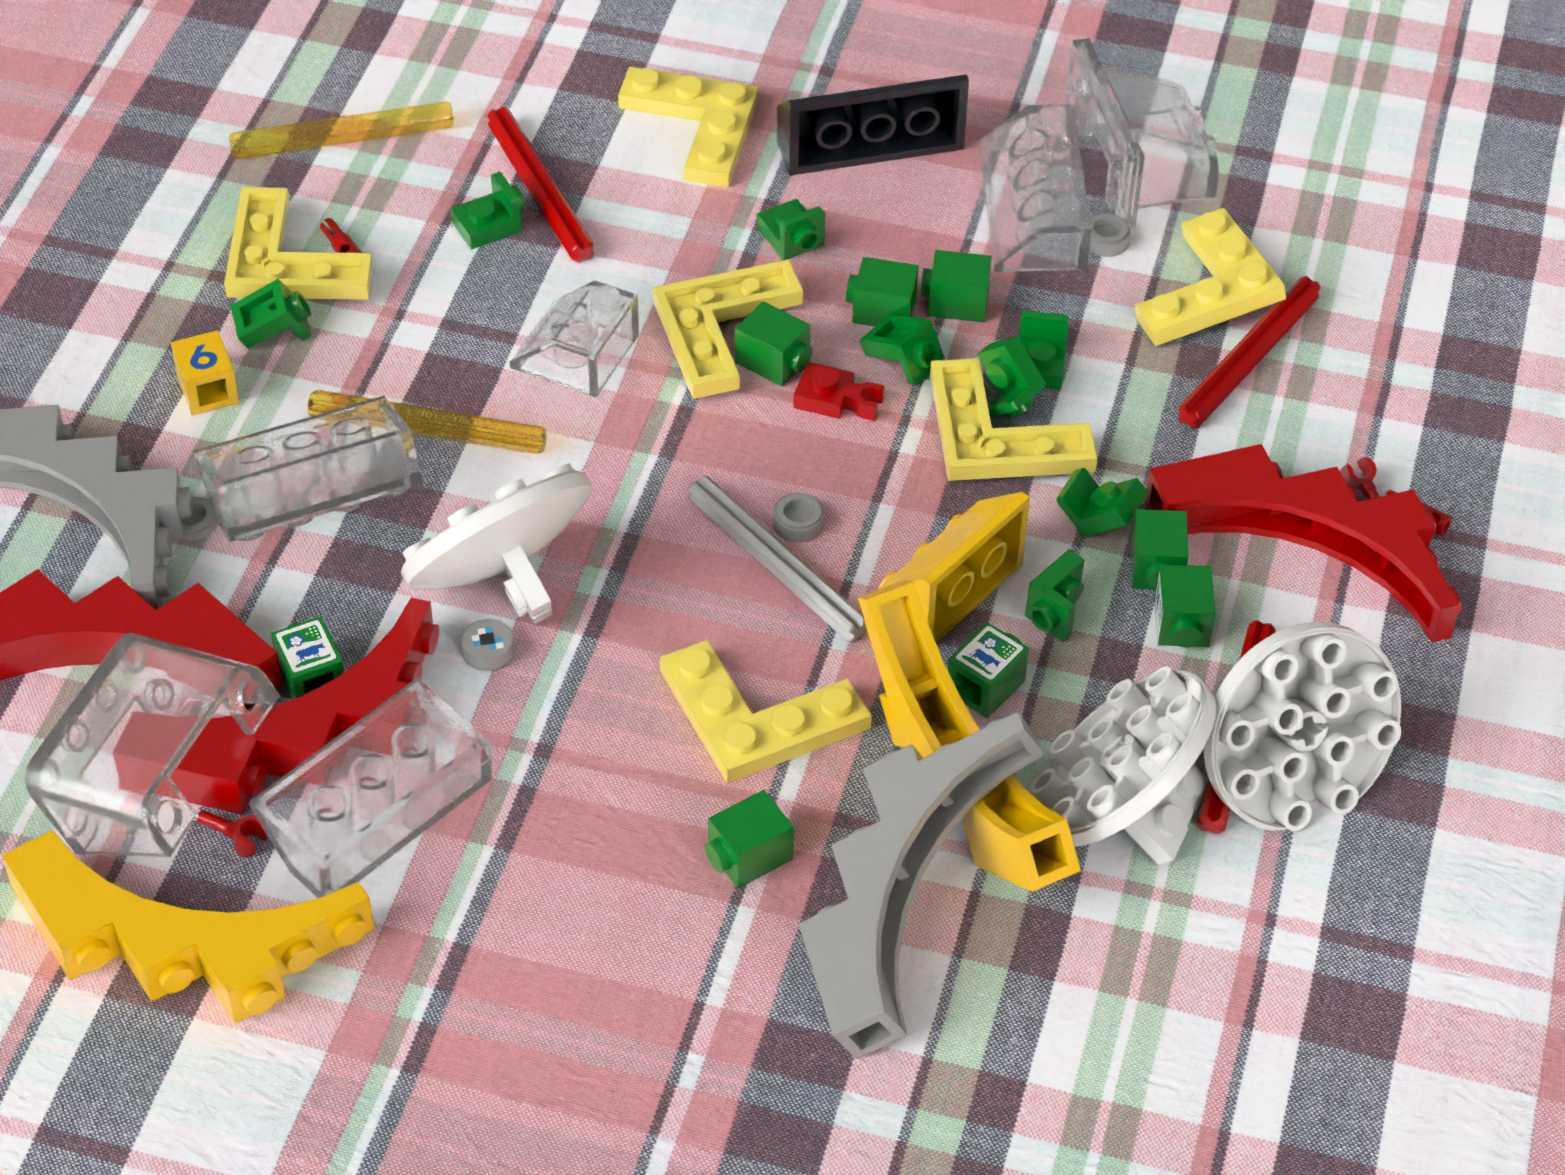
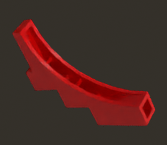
(1377, 536)
(230, 767)

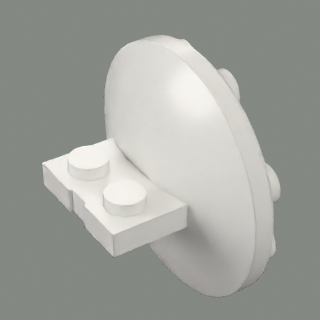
(501, 540)
(1303, 722)
(1134, 764)

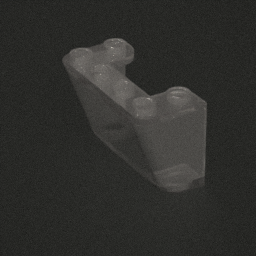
(124, 736)

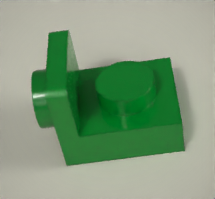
(491, 215)
(792, 228)
(270, 312)
(907, 341)
(1045, 342)
(1013, 374)
(1099, 508)
(1054, 594)

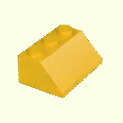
(967, 560)

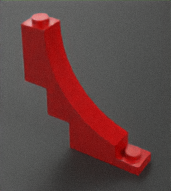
(49, 630)

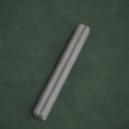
(778, 559)

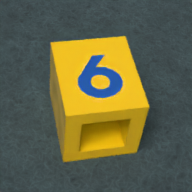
(205, 372)

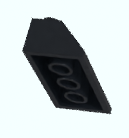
(873, 125)

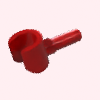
(1366, 484)
(236, 830)

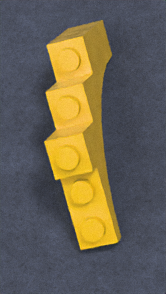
(1008, 827)
(170, 946)

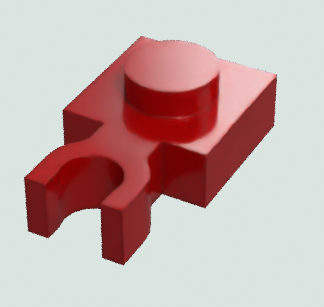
(832, 390)

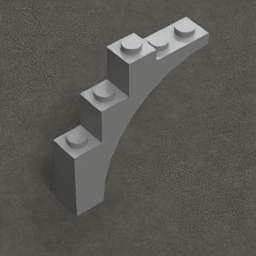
(93, 478)
(881, 865)

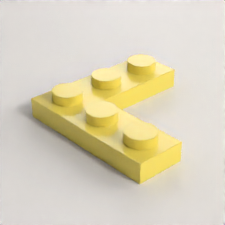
(720, 106)
(258, 259)
(1238, 286)
(696, 305)
(983, 452)
(753, 742)

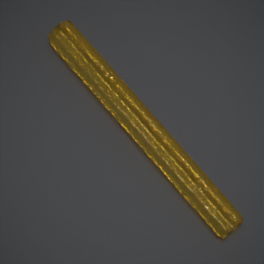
(341, 130)
(447, 424)

